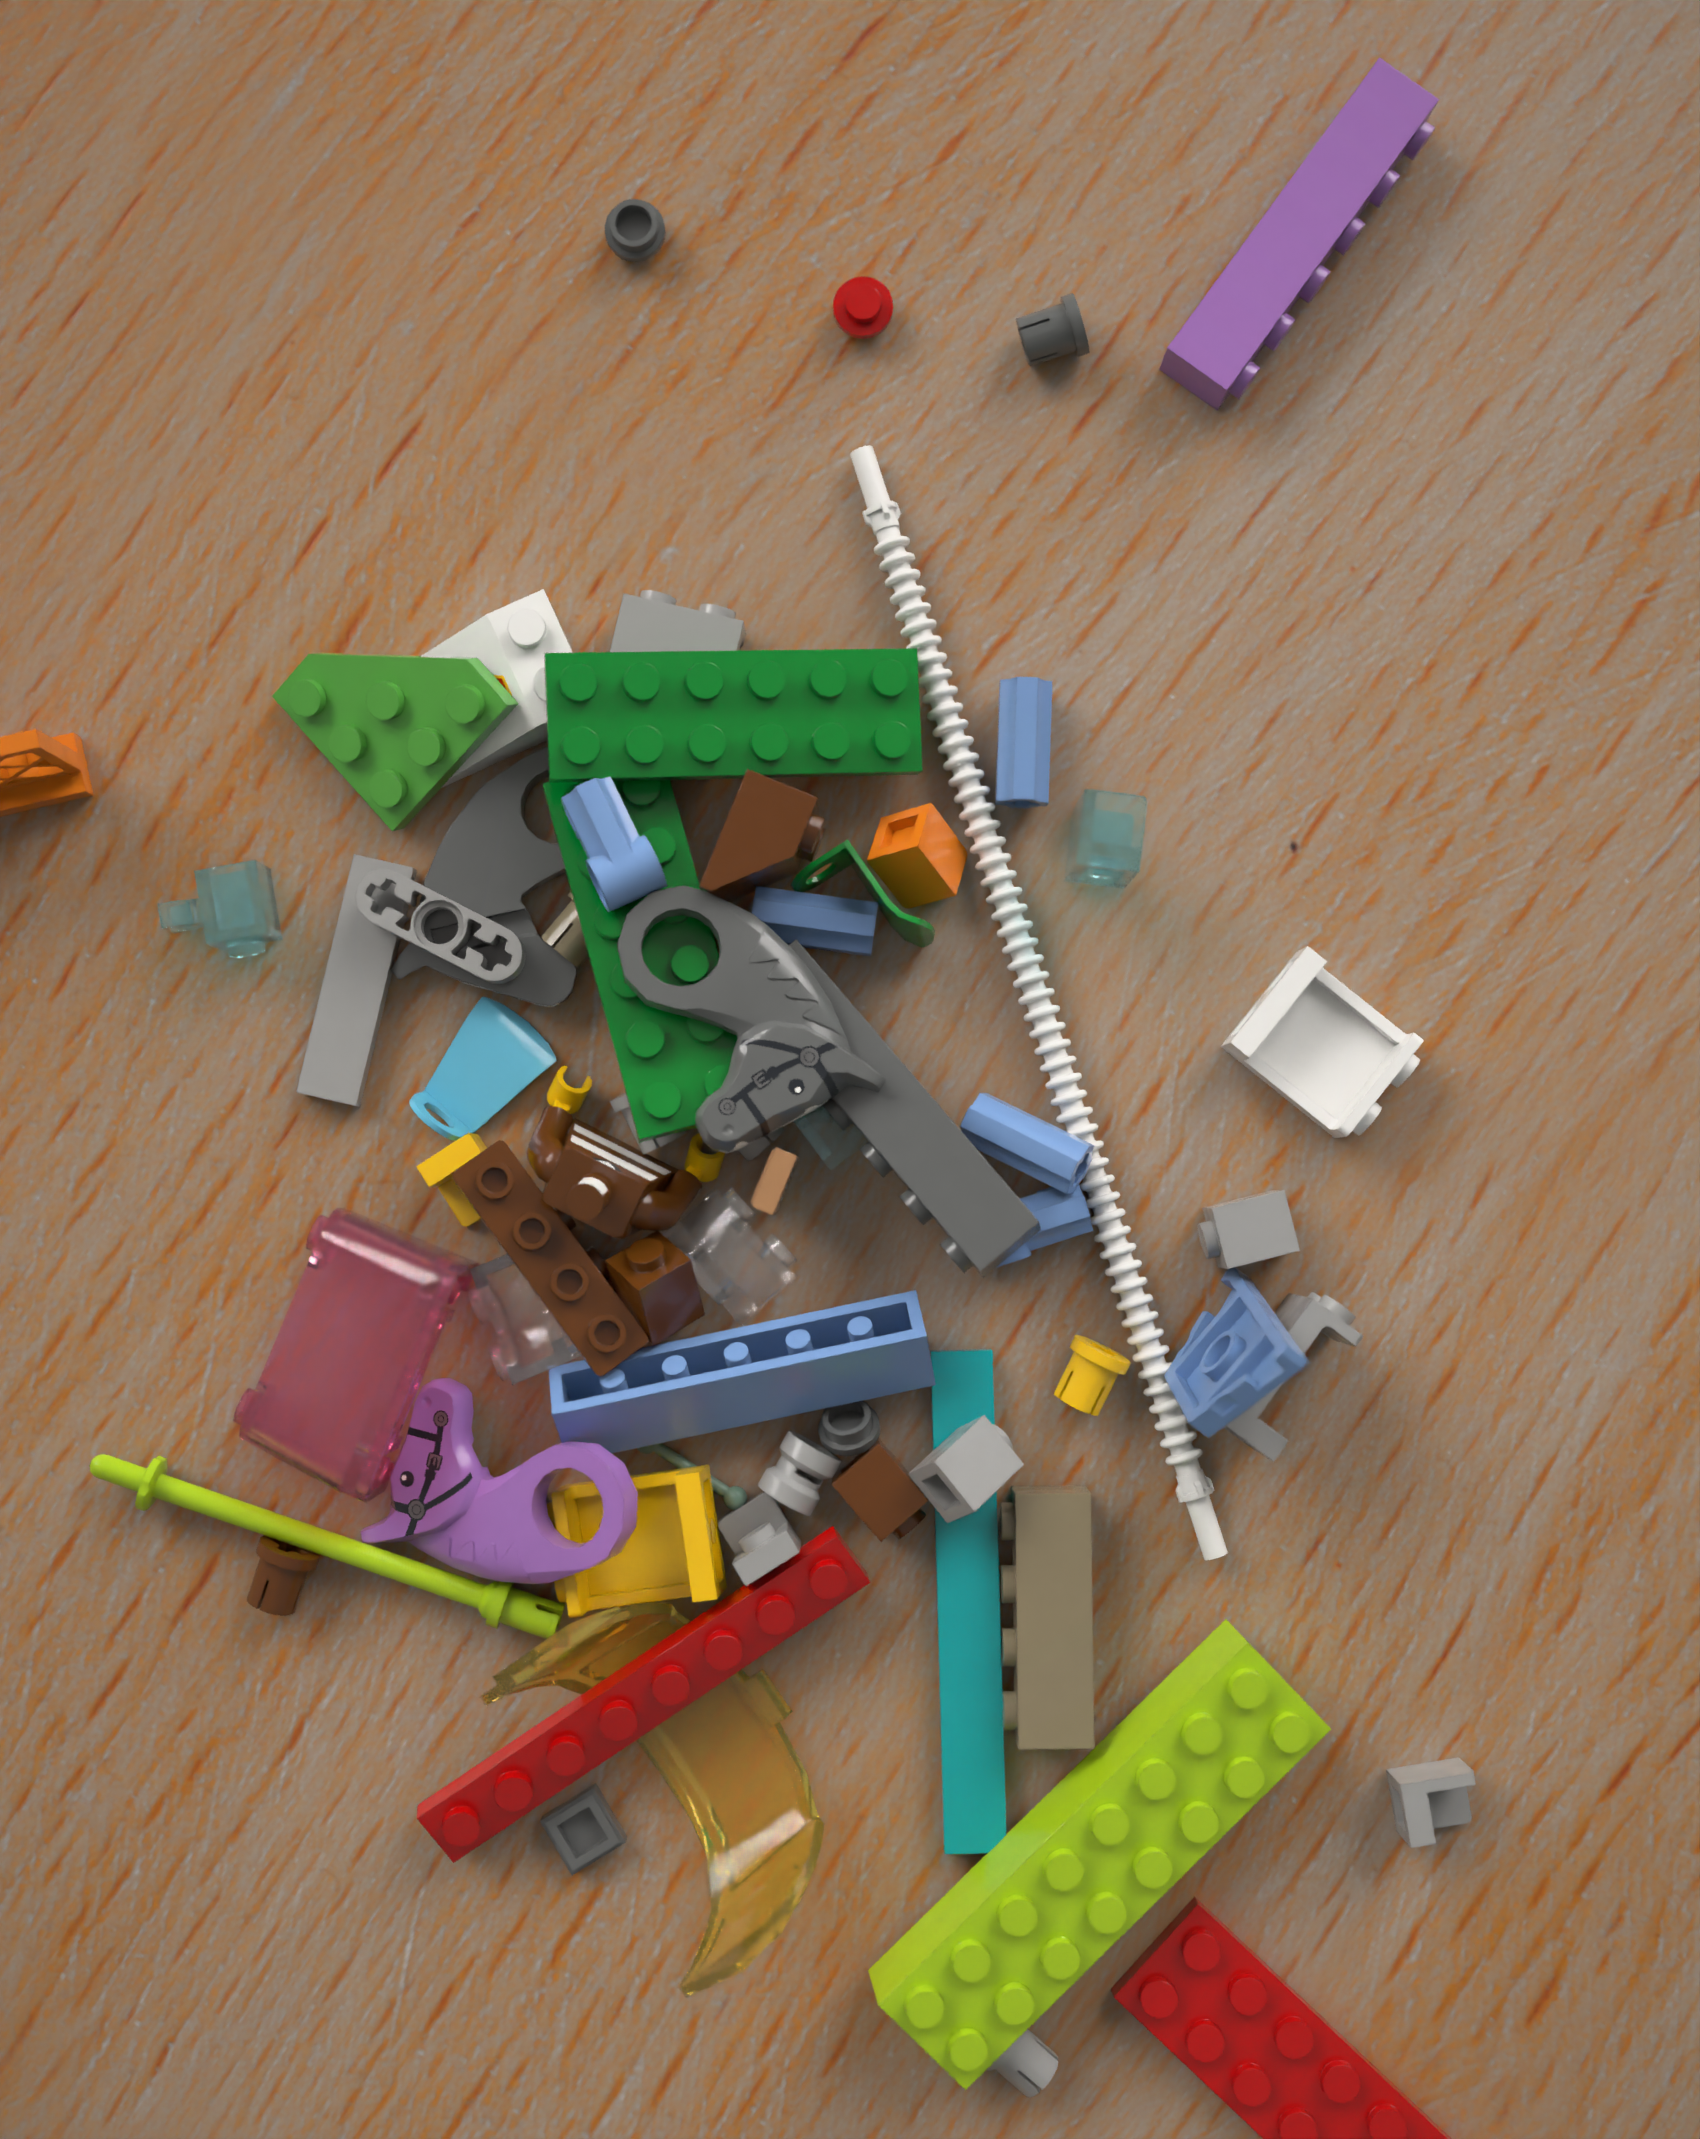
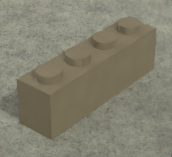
(1050, 1617)

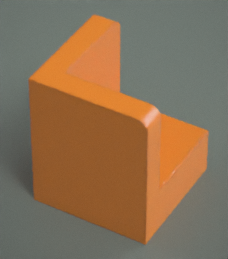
(917, 856)

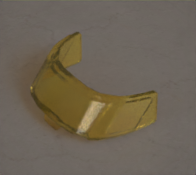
(724, 1767)

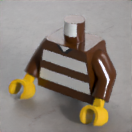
(606, 1178)

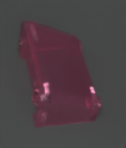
(352, 1352)

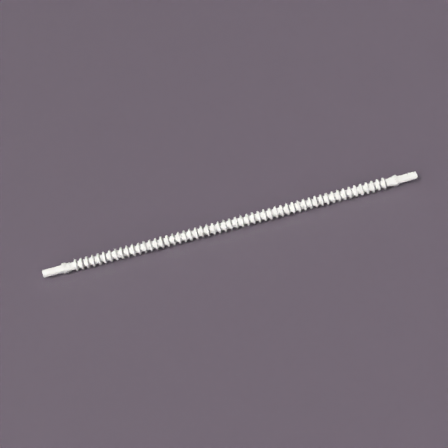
(883, 519)

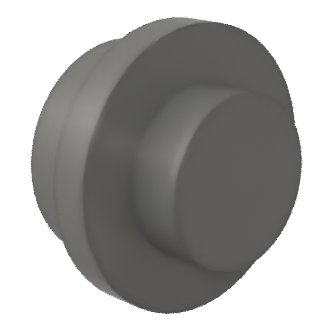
(635, 230)
(849, 1428)

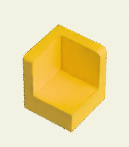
(438, 1173)

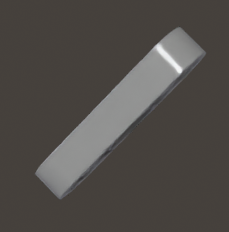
(407, 891)

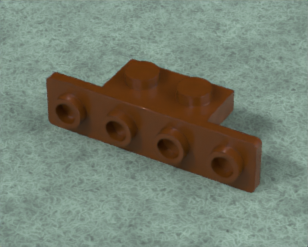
(550, 1258)

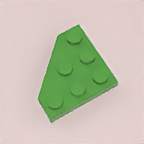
(395, 721)

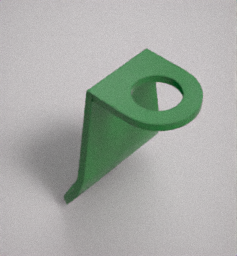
(908, 927)

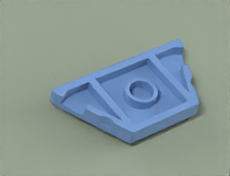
(1232, 1358)

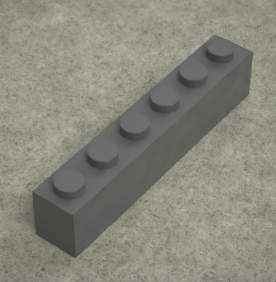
(925, 1149)

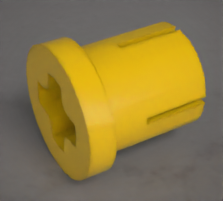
(1090, 1375)

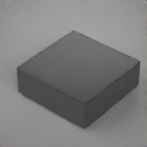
(583, 1829)

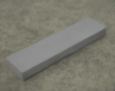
(352, 993)

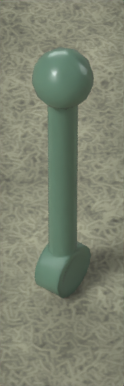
(732, 1496)

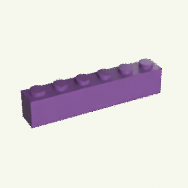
(1299, 234)

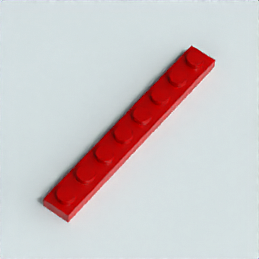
(641, 1695)

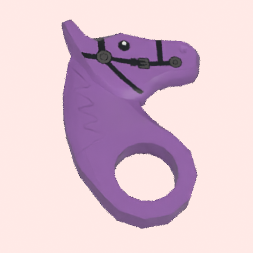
(500, 1523)

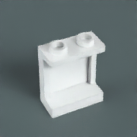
(1323, 1046)

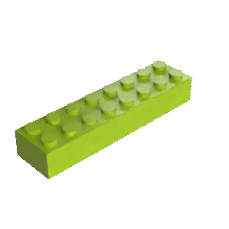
(1095, 1854)

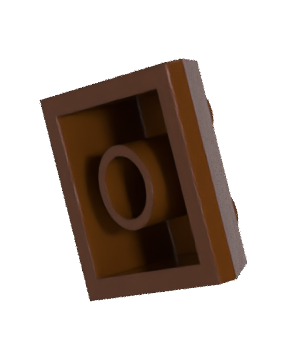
(763, 837)

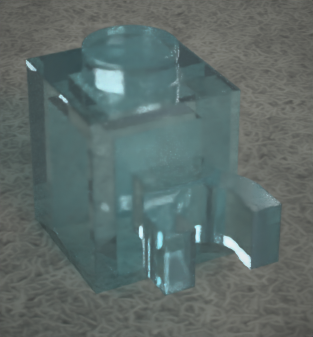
(232, 906)

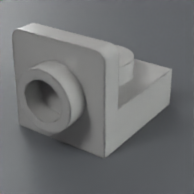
(759, 1537)

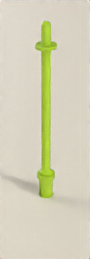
(496, 1601)

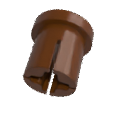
(280, 1576)

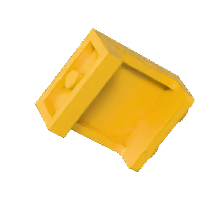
(667, 1556)

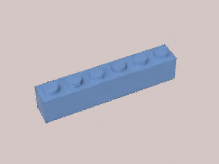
(746, 1375)

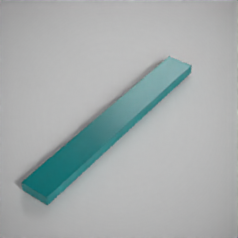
(968, 1627)

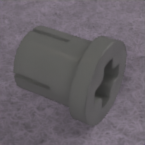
(1053, 332)

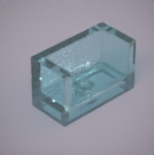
(1106, 838)

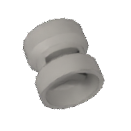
(790, 1484)

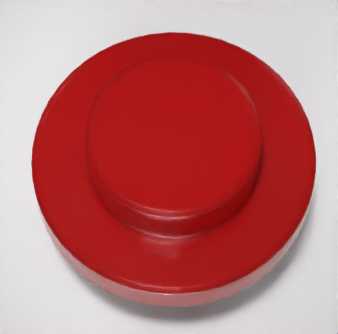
(863, 307)

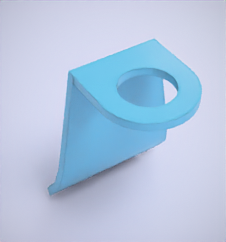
(482, 1070)

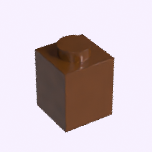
(656, 1286)
(881, 1492)

